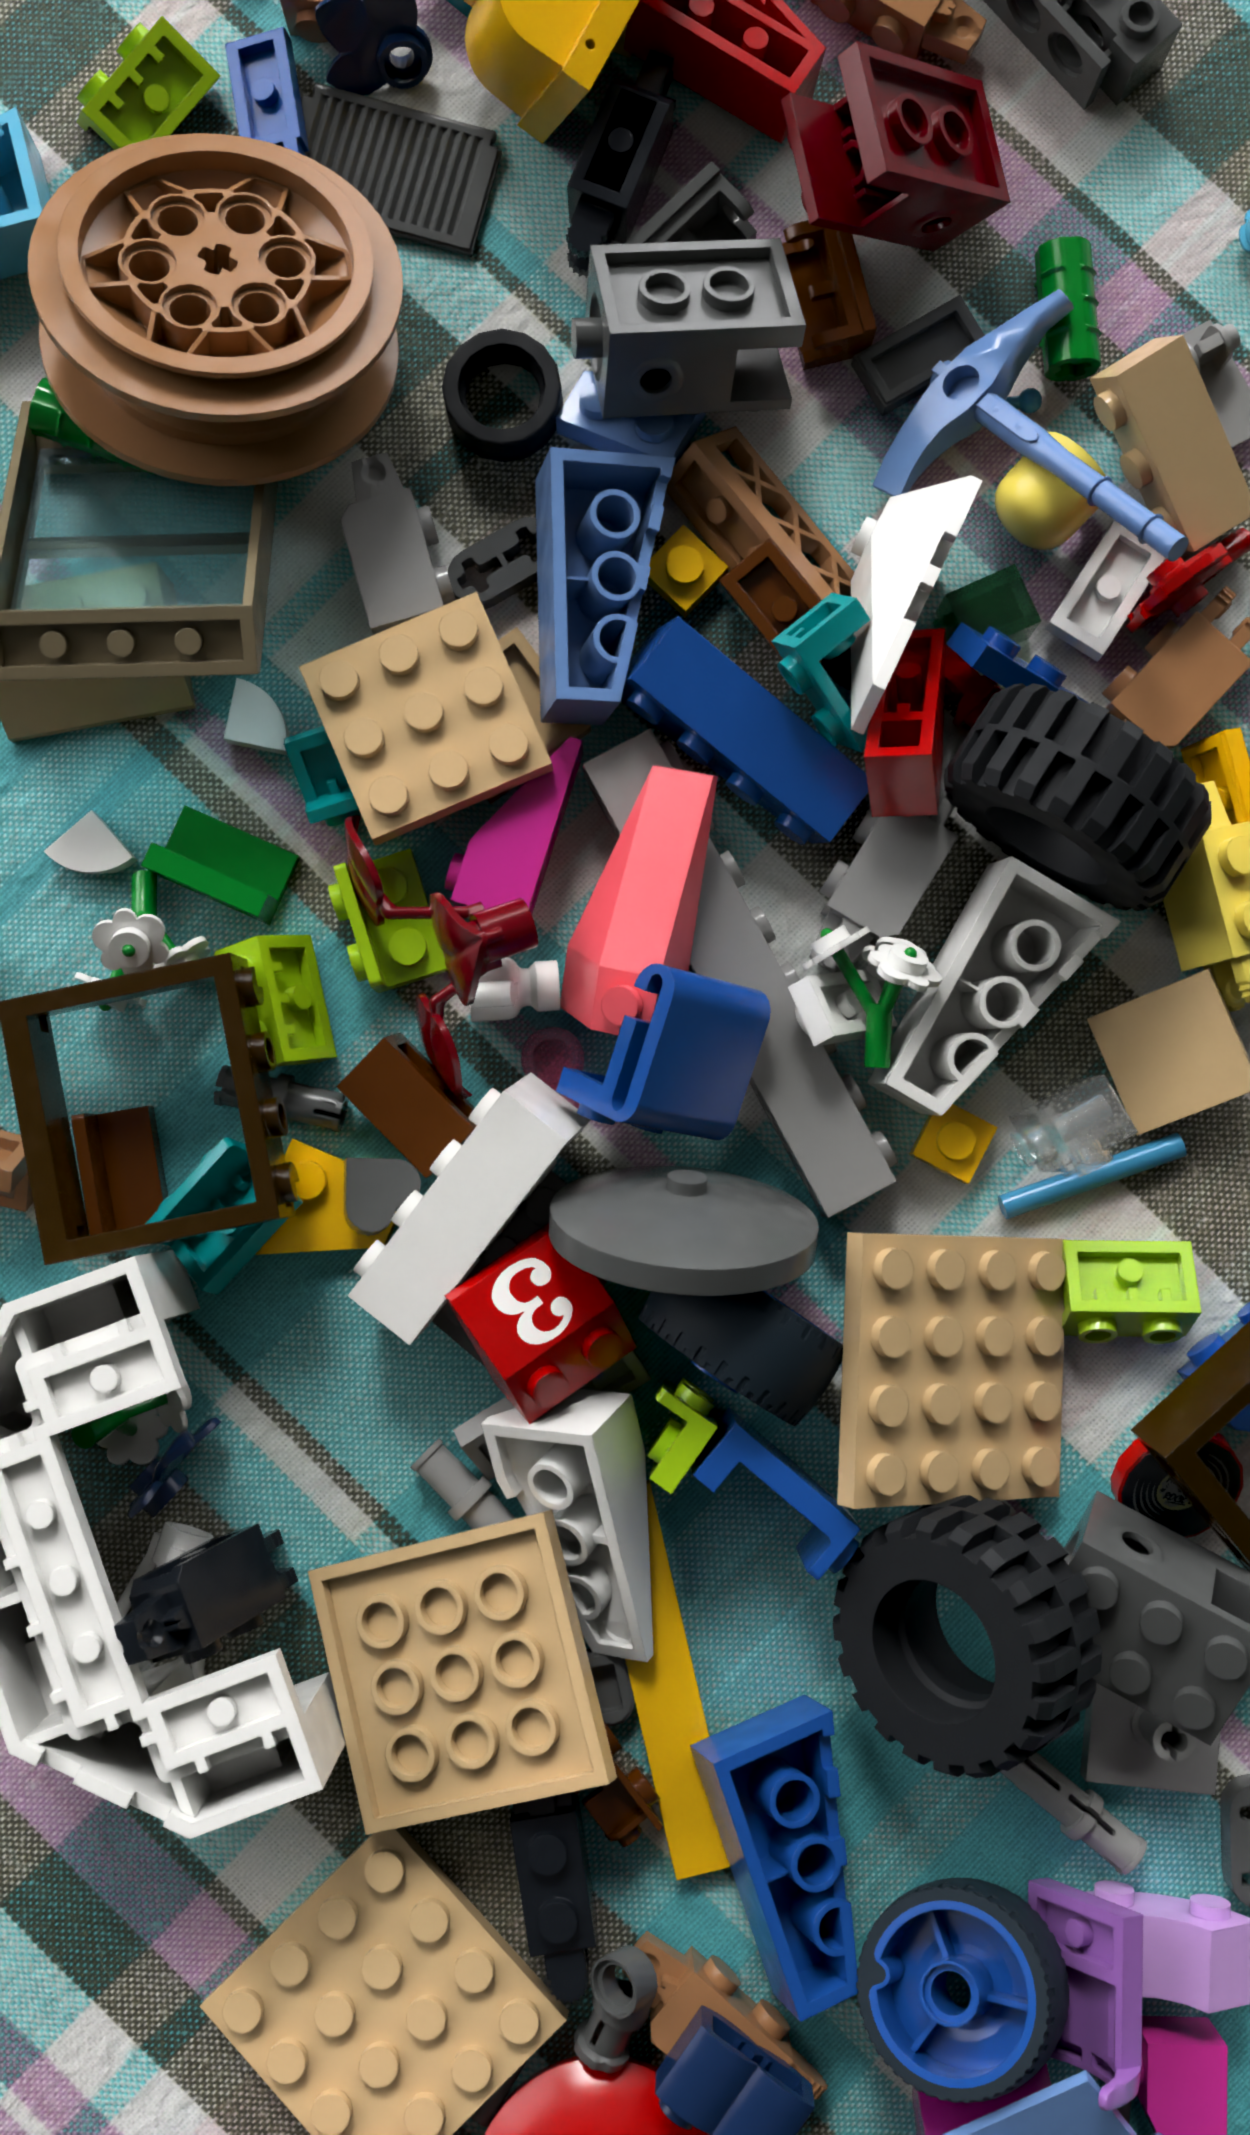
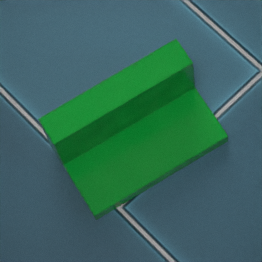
(224, 864)

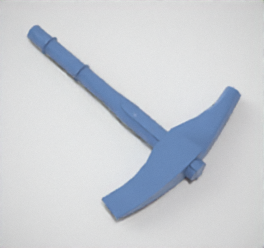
(974, 395)

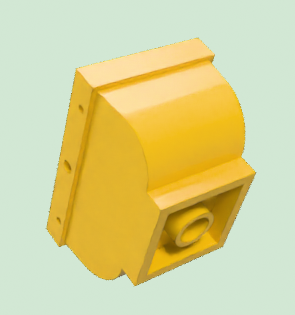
(542, 53)

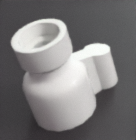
(510, 988)

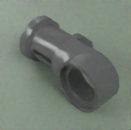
(617, 2008)

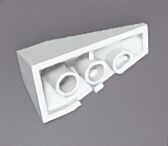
(895, 577)
(591, 1472)

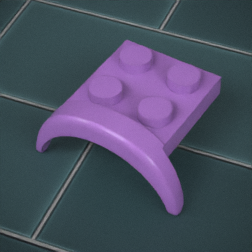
(1105, 1984)

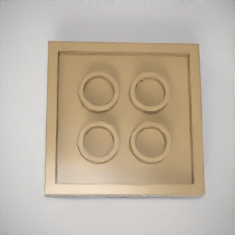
(426, 718)

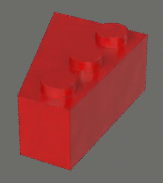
(732, 53)

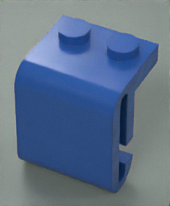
(684, 1065)

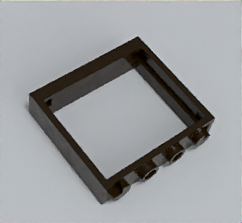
(47, 1129)
(1188, 1421)

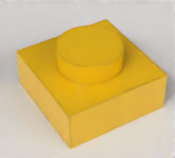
(685, 571)
(954, 1143)

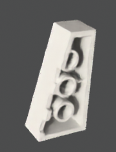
(996, 969)
(466, 1205)

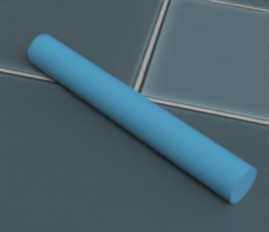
(1122, 1166)

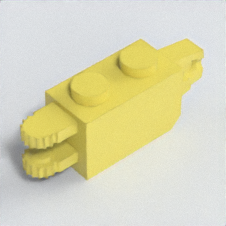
(1212, 906)

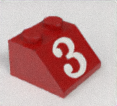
(540, 1325)

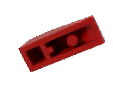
(907, 732)

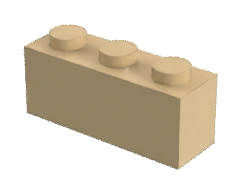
(1172, 440)

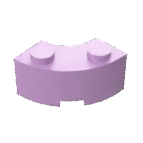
(1191, 1948)

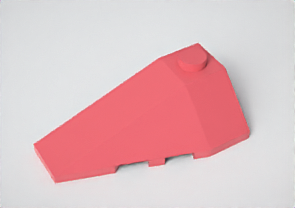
(642, 902)

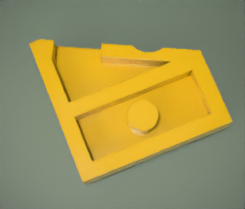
(320, 1217)

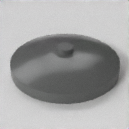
(683, 1230)

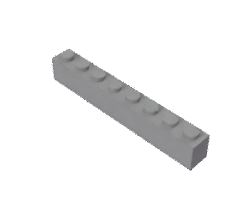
(792, 1079)

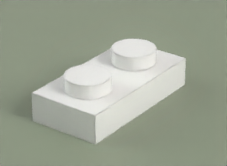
(1104, 592)
(830, 1009)

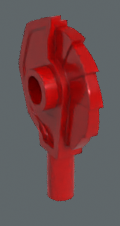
(1180, 583)

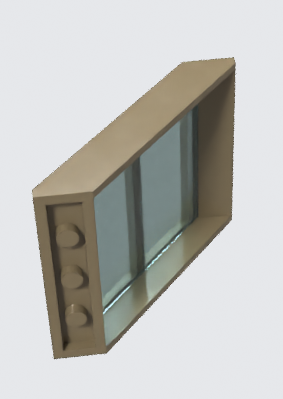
(127, 569)

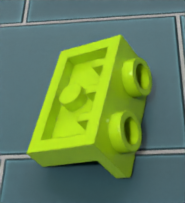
(149, 89)
(400, 948)
(293, 997)
(1129, 1290)
(682, 1442)

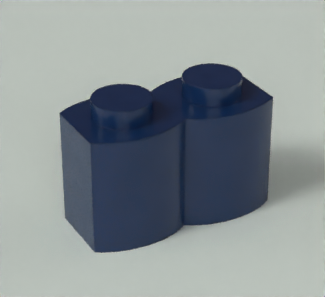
(729, 2083)

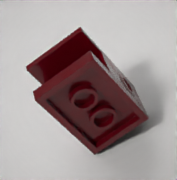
(898, 155)

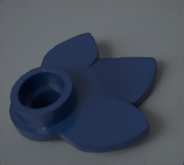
(365, 36)
(162, 1478)

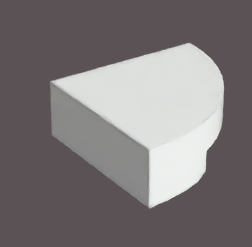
(255, 720)
(91, 848)

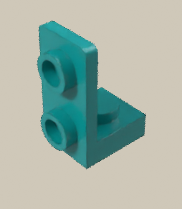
(823, 635)

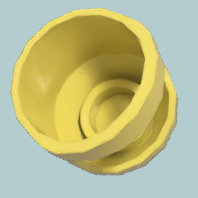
(1040, 506)

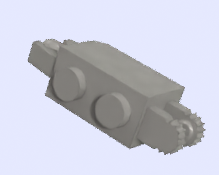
(390, 547)
(885, 876)

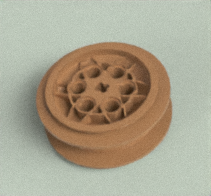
(216, 308)

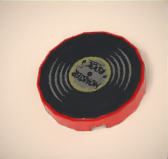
(1148, 1490)

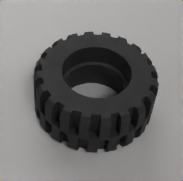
(1078, 796)
(1023, 1599)

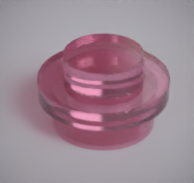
(550, 1051)

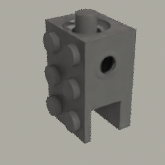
(689, 327)
(1166, 1617)

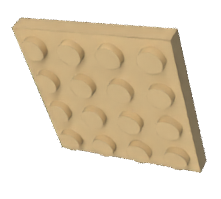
(950, 1369)
(461, 1674)
(385, 2000)

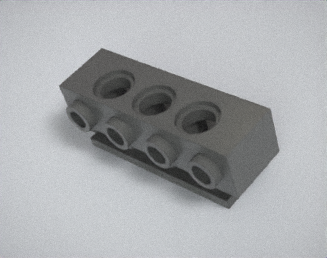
(1065, 43)

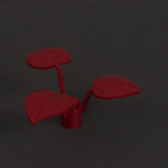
(468, 948)

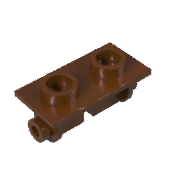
(623, 1802)

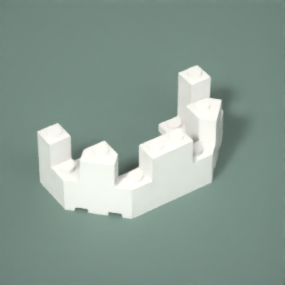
(68, 1699)

